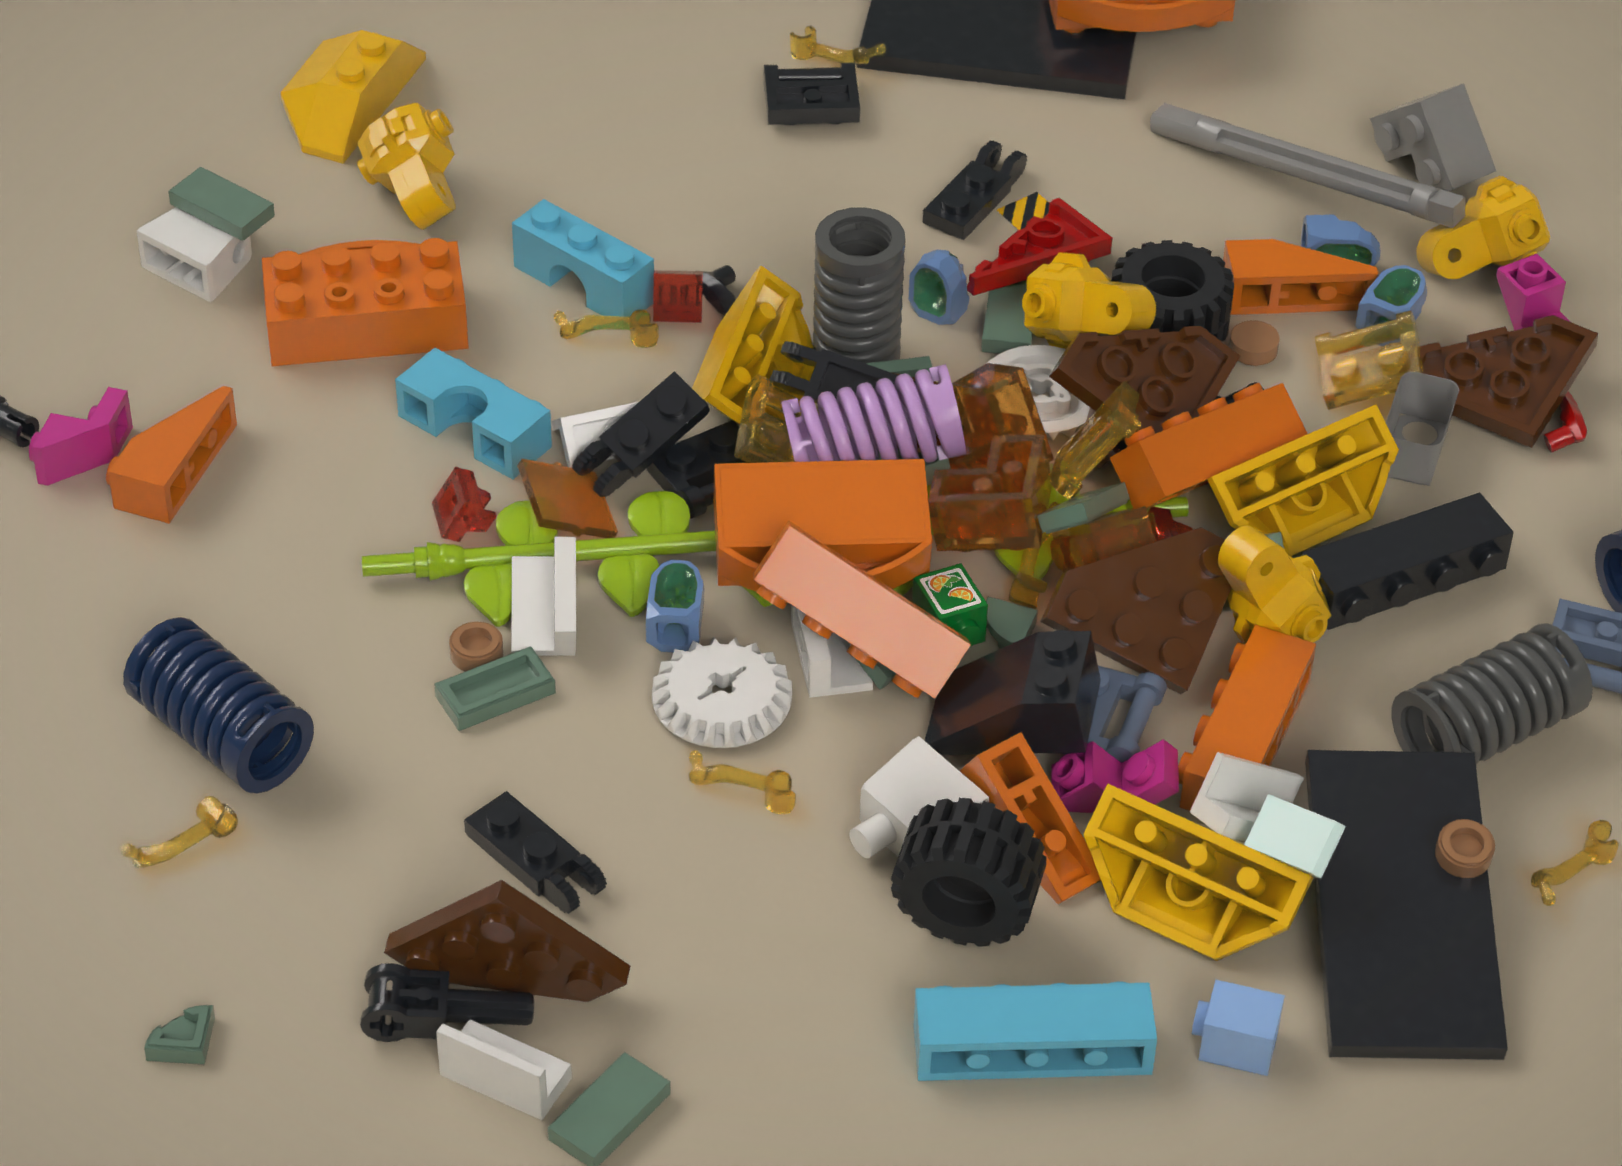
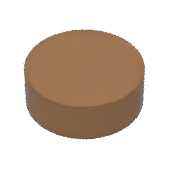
(1255, 342)
(475, 645)
(1465, 848)

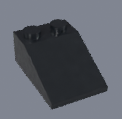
(1031, 687)

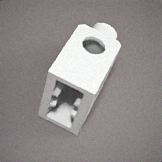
(192, 253)
(900, 790)

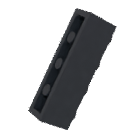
(1411, 558)

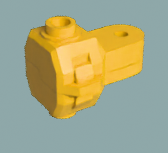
(408, 157)
(1498, 228)
(1078, 299)
(1272, 587)

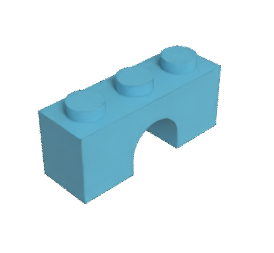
(554, 242)
(449, 392)

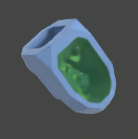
(1340, 239)
(939, 288)
(1392, 293)
(674, 606)

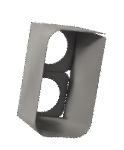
(1421, 399)

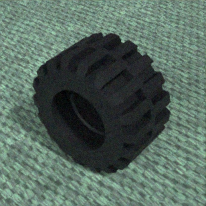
(1185, 283)
(968, 872)

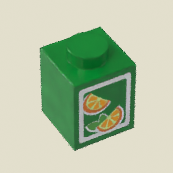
(954, 600)

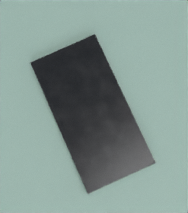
(997, 45)
(1399, 936)

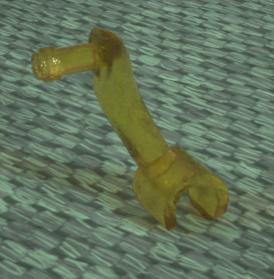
(807, 47)
(642, 331)
(1025, 586)
(777, 785)
(214, 819)
(1595, 850)

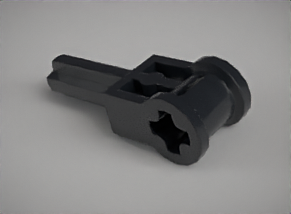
(423, 1002)

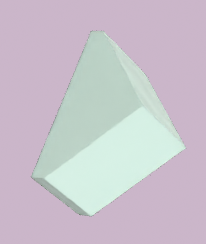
(1295, 836)

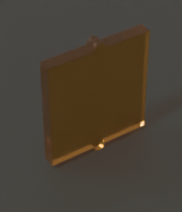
(566, 500)

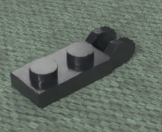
(974, 192)
(830, 372)
(643, 434)
(533, 852)

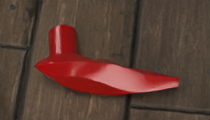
(1573, 426)

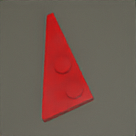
(1038, 244)

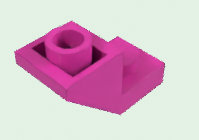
(1531, 290)
(78, 445)
(1084, 776)

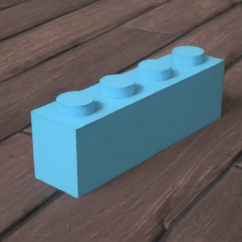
(1034, 1031)

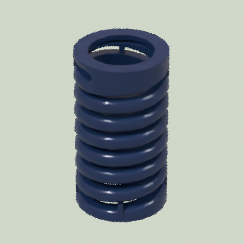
(218, 705)

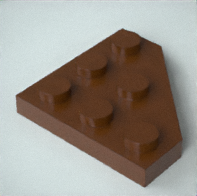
(1166, 368)
(1513, 377)
(1148, 604)
(508, 945)

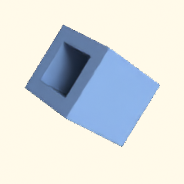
(1238, 1027)

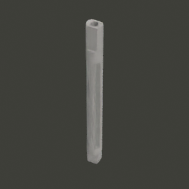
(1310, 165)

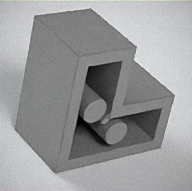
(1439, 135)

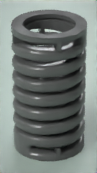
(859, 284)
(1496, 696)

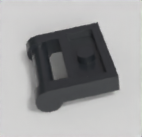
(811, 95)
(689, 465)

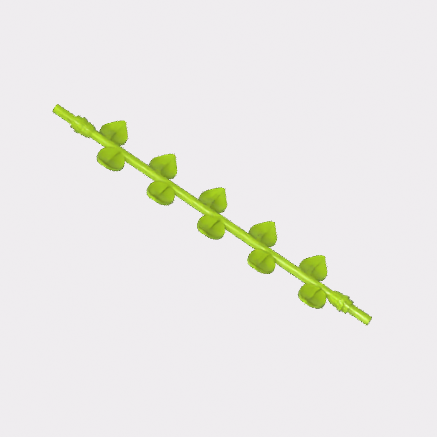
(625, 574)

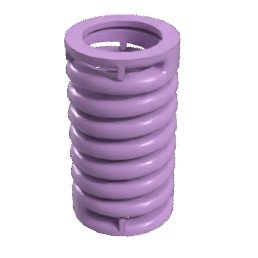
(879, 421)

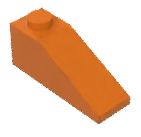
(1292, 278)
(170, 458)
(1019, 784)

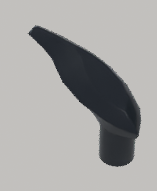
(715, 288)

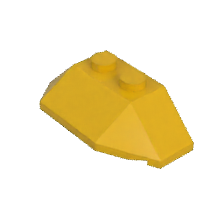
(346, 89)
(751, 344)
(1312, 483)
(1189, 878)

